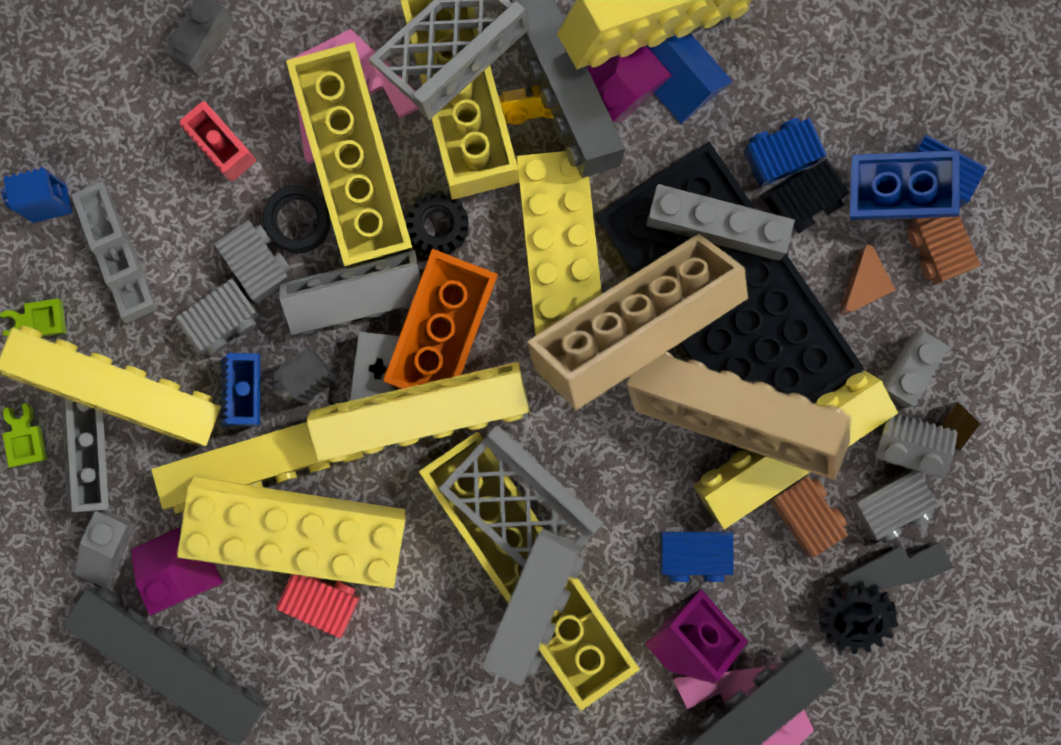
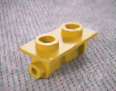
(519, 107)

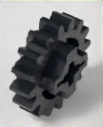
(858, 618)

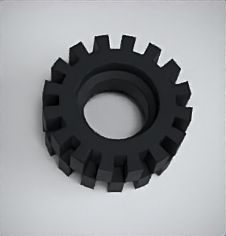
(437, 203)

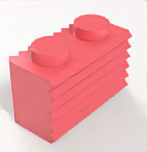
(217, 141)
(319, 603)

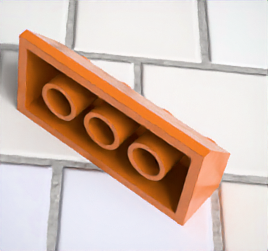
(440, 322)

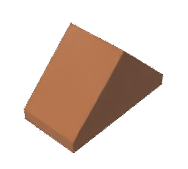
(867, 282)

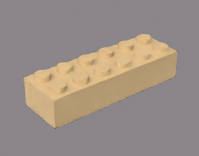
(638, 320)
(742, 413)

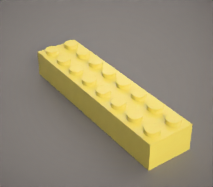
(583, 646)

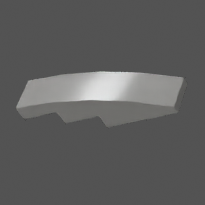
(114, 252)

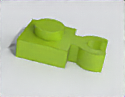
(42, 316)
(24, 443)

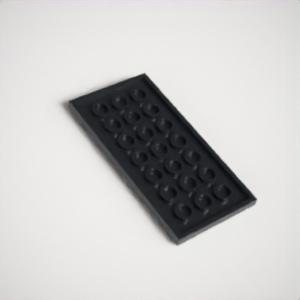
(773, 335)

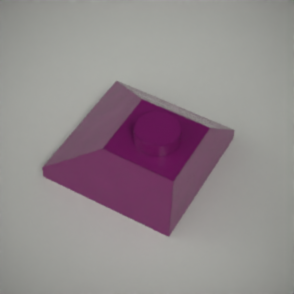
(628, 81)
(167, 579)
(697, 640)

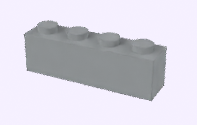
(720, 222)
(350, 293)
(84, 457)
(533, 606)

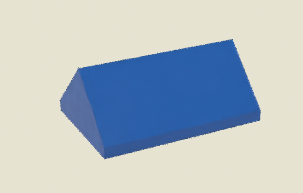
(694, 76)
(905, 185)

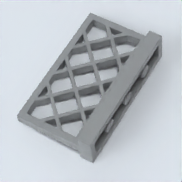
(465, 65)
(534, 476)

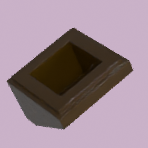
(958, 419)

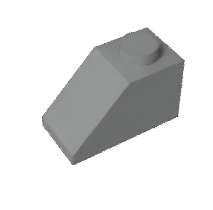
(103, 547)

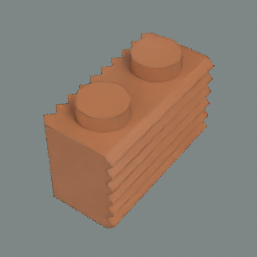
(943, 247)
(809, 516)

